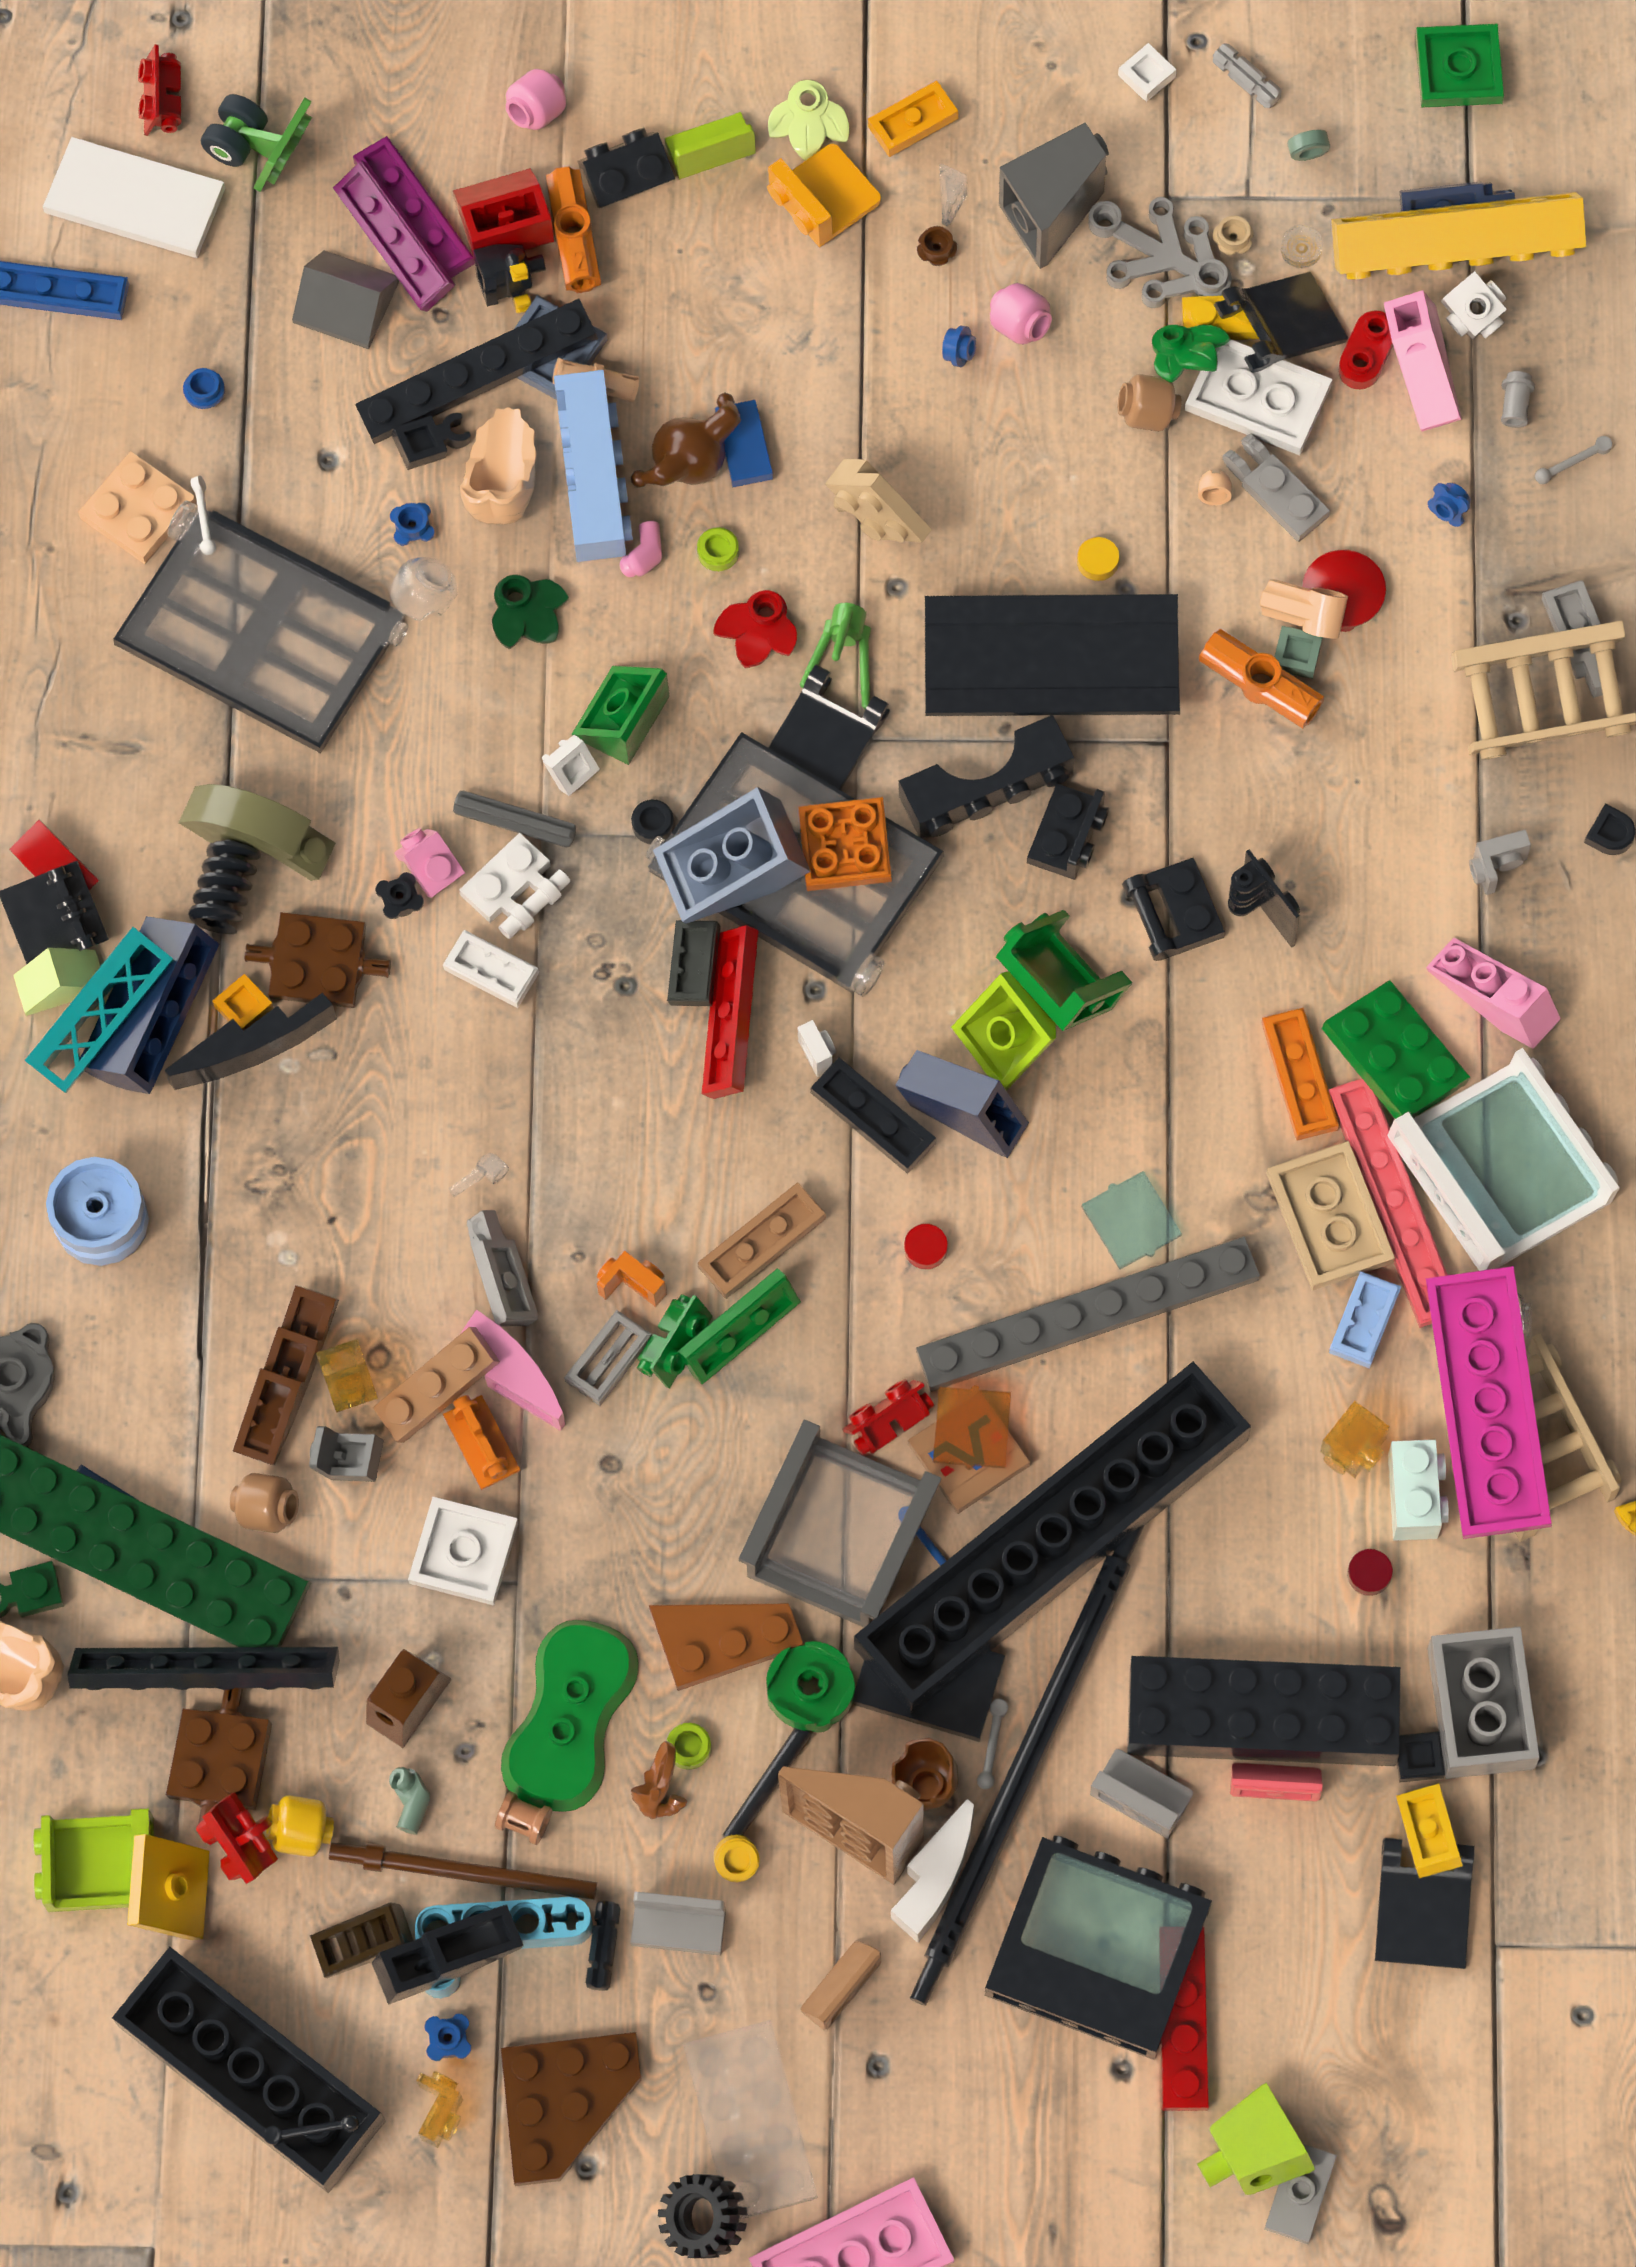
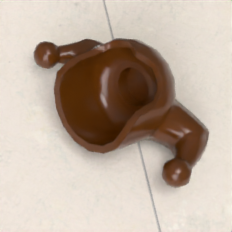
(690, 448)

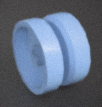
(90, 1187)

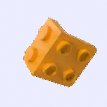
(823, 193)

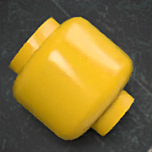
(299, 1826)

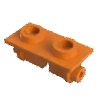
(481, 1441)

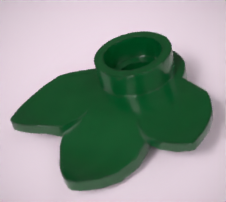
(531, 615)

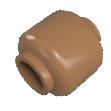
(1148, 403)
(264, 1503)

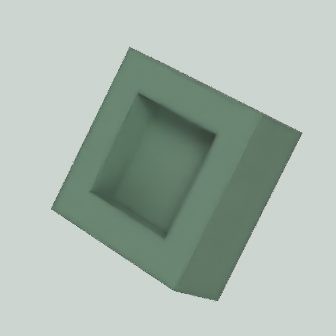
(1298, 652)

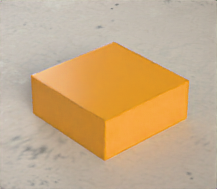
(243, 1002)

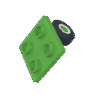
(244, 131)

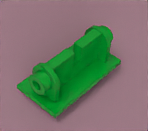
(683, 1322)

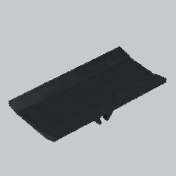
(1051, 655)

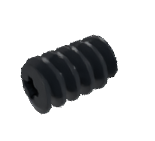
(221, 884)

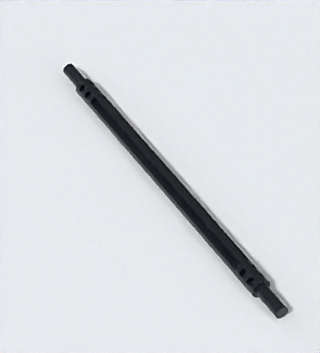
(1024, 1767)

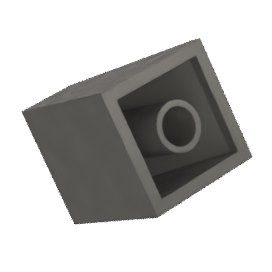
(1053, 189)

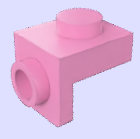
(429, 860)

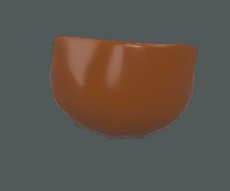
(929, 1770)

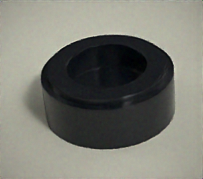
(651, 820)

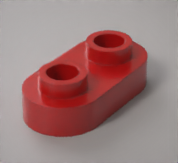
(1366, 346)

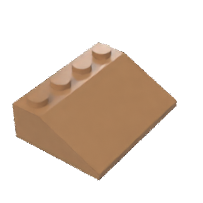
(857, 1814)

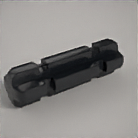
(602, 1945)

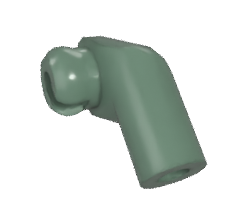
(413, 1796)

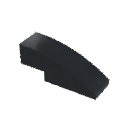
(446, 1953)

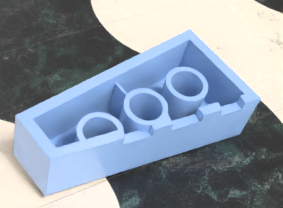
(590, 466)

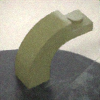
(254, 820)

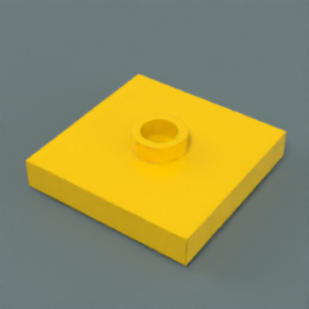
(168, 1887)

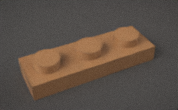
(761, 1240)
(436, 1384)

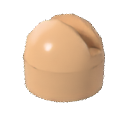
(1214, 488)

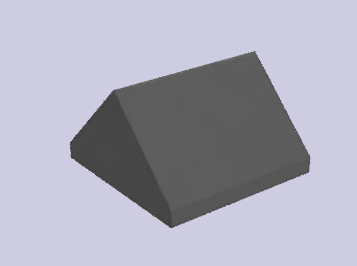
(343, 298)

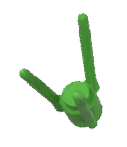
(845, 629)

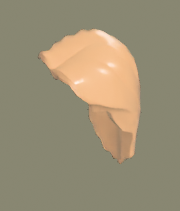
(500, 469)
(27, 1669)

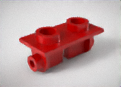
(155, 106)
(873, 1422)

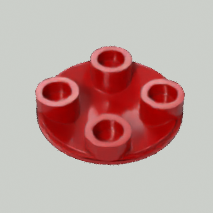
(1353, 576)

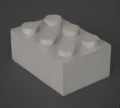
(1483, 1702)

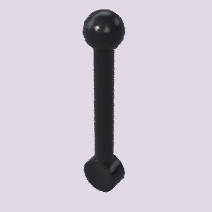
(274, 2135)

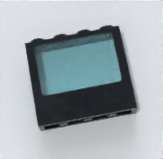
(1098, 1946)

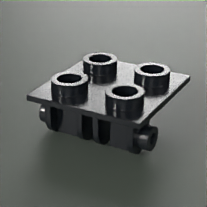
(1254, 887)
(53, 912)

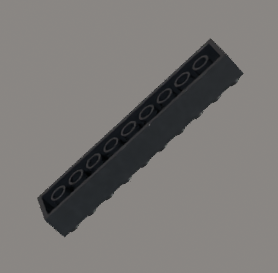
(1051, 1538)

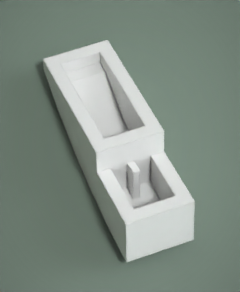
(935, 1874)

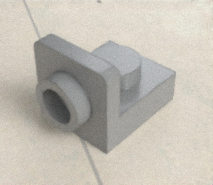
(1500, 852)

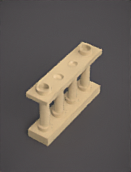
(1518, 657)
(1603, 1472)

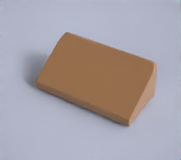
(841, 1984)

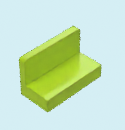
(710, 145)

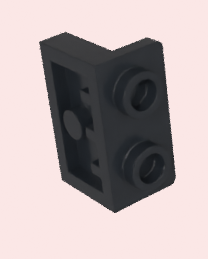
(1066, 831)

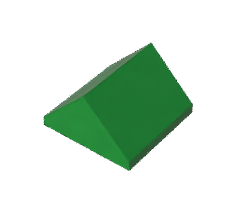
(623, 710)

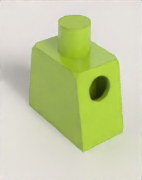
(1256, 2145)

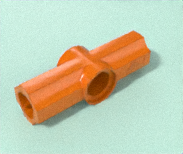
(578, 248)
(1283, 693)

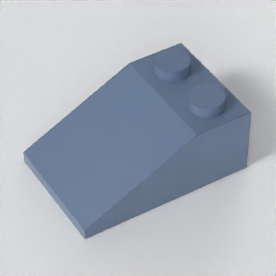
(732, 857)

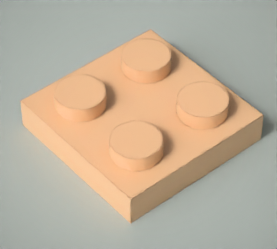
(135, 507)

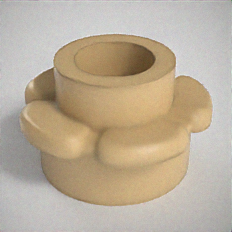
(1237, 226)

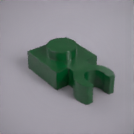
(32, 1590)

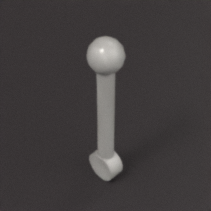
(1602, 446)
(998, 1709)

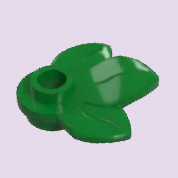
(1186, 349)

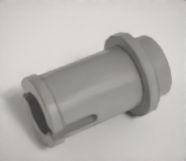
(1516, 398)

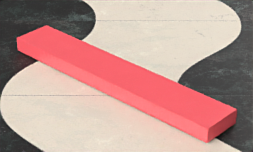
(1391, 1192)

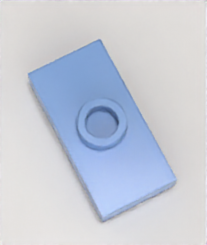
(1364, 1319)

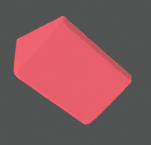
(1276, 1782)

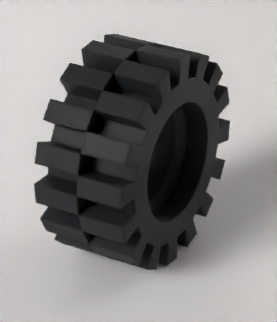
(679, 2216)

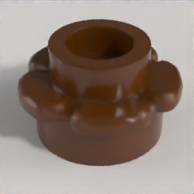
(936, 236)

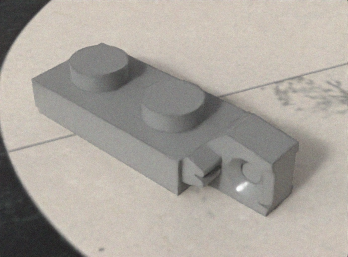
(1570, 609)
(501, 1271)

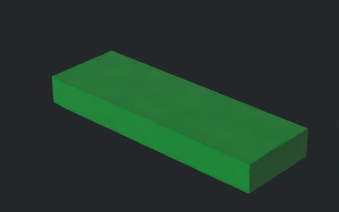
(739, 1326)

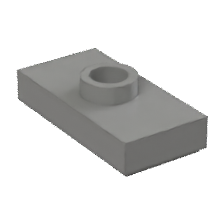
(1300, 2199)

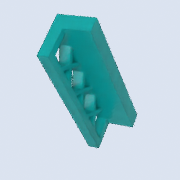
(87, 1001)

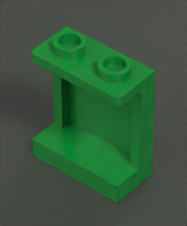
(1057, 973)

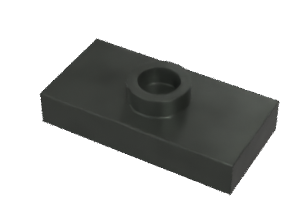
(693, 963)

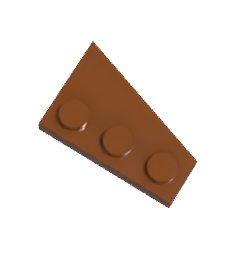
(721, 1638)

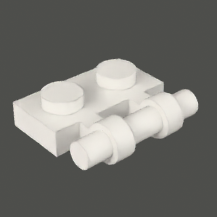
(506, 878)

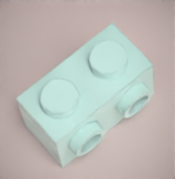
(1414, 1489)

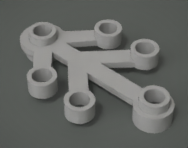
(1163, 255)

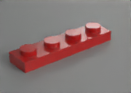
(730, 1013)
(1185, 2041)

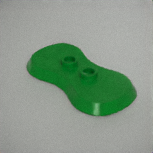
(559, 1747)

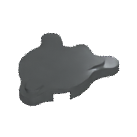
(24, 1380)

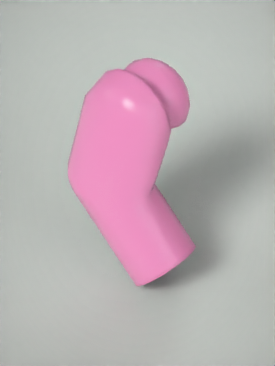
(647, 554)

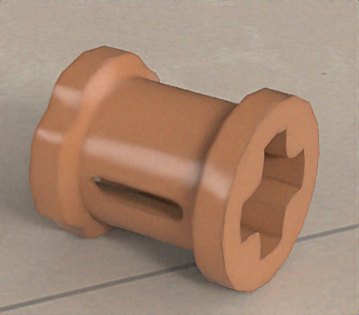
(523, 1818)

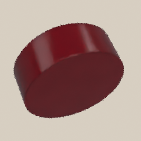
(1370, 1572)

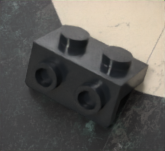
(626, 168)

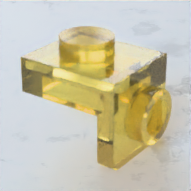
(442, 2117)

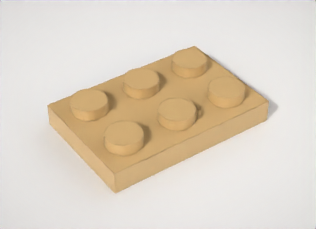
(1330, 1215)

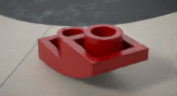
(43, 851)

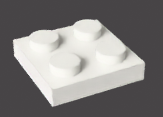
(463, 1551)

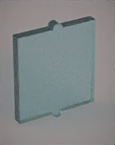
(1131, 1220)

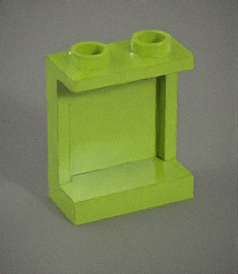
(87, 1860)

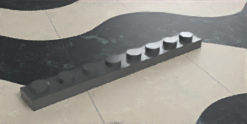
(1087, 1314)

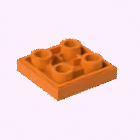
(845, 843)

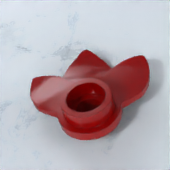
(757, 634)

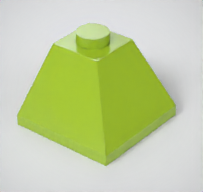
(1005, 1030)

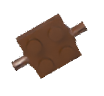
(317, 957)
(219, 1755)

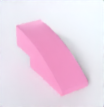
(517, 1374)

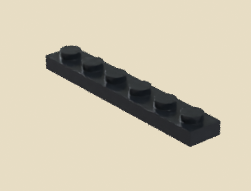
(477, 370)
(204, 1668)

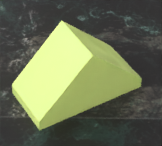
(55, 978)

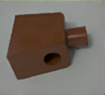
(404, 1696)

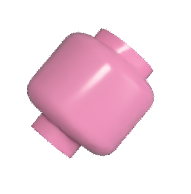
(535, 99)
(1020, 314)

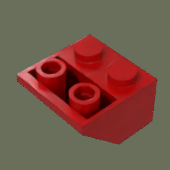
(505, 212)

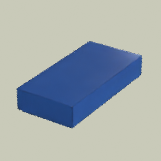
(747, 449)

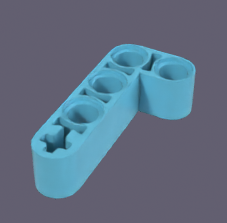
(539, 1938)

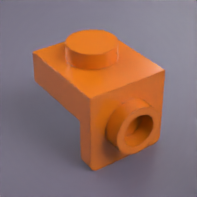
(641, 1277)

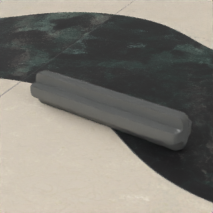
(514, 818)

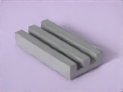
(587, 1387)

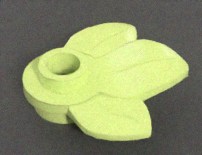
(808, 124)

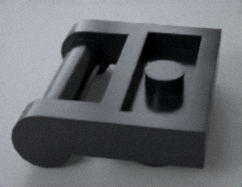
(1186, 904)

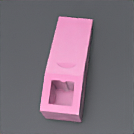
(1423, 359)
(1496, 992)

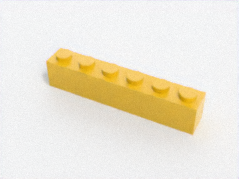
(1458, 234)

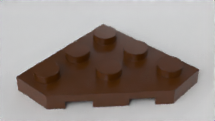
(563, 2098)

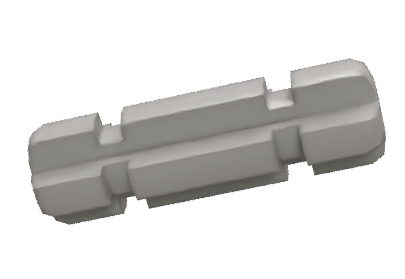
(1246, 75)

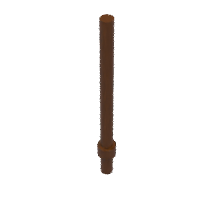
(376, 1857)

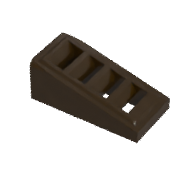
(398, 1926)

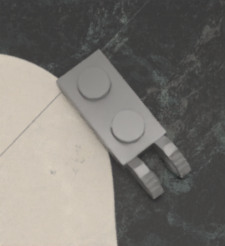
(1277, 489)

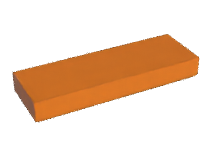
(1300, 1074)

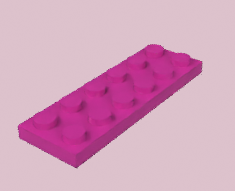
(1488, 1403)

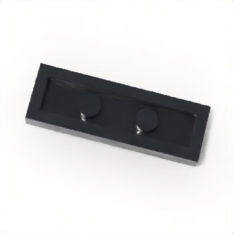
(873, 1115)

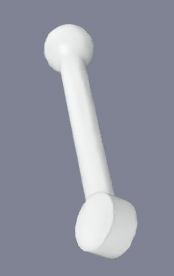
(207, 546)

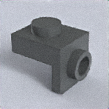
(345, 1455)

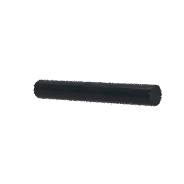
(767, 1783)

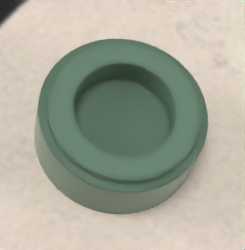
(1308, 145)

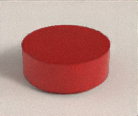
(925, 1246)

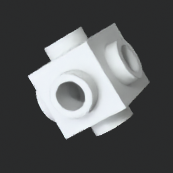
(1475, 291)

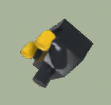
(506, 272)

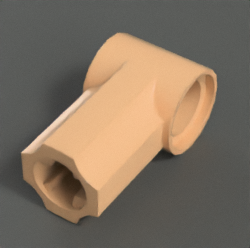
(1315, 609)

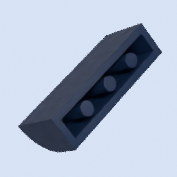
(145, 1038)

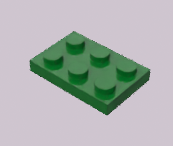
(1395, 1052)

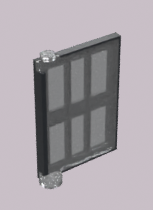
(260, 627)
(827, 928)

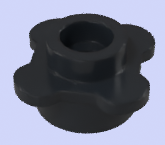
(401, 907)

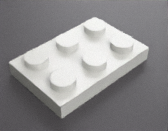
(1270, 404)

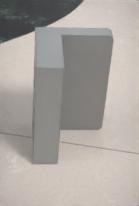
(1141, 1793)
(678, 1923)

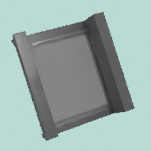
(836, 1527)

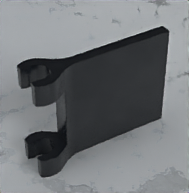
(1287, 317)
(825, 735)
(1423, 1917)

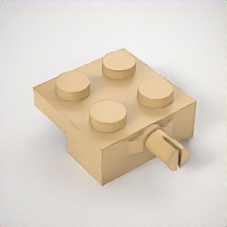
(875, 503)

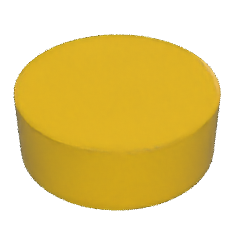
(1098, 559)
(736, 1858)

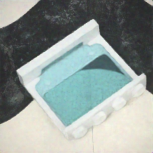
(1505, 1163)

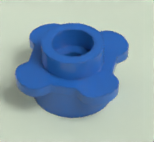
(1449, 503)
(412, 512)
(438, 2047)

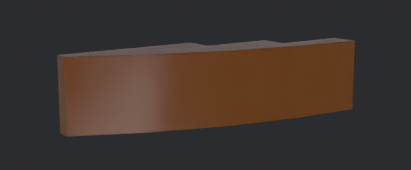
(285, 1375)

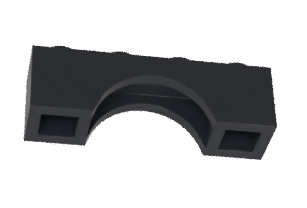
(940, 800)

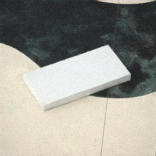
(134, 197)

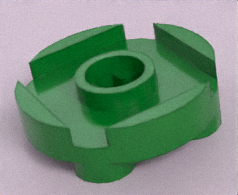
(812, 1711)

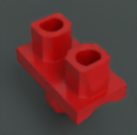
(239, 1837)

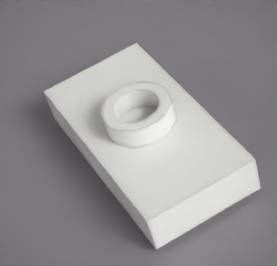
(490, 968)

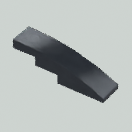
(235, 1050)

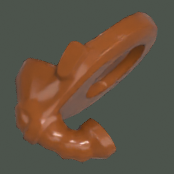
(657, 1782)

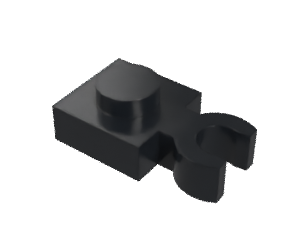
(424, 442)

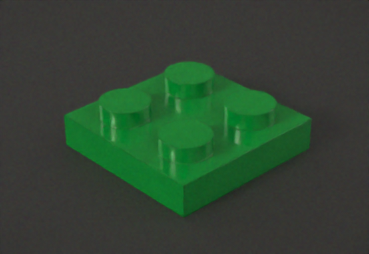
(1459, 65)

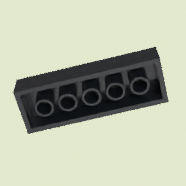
(1264, 1711)
(246, 2067)

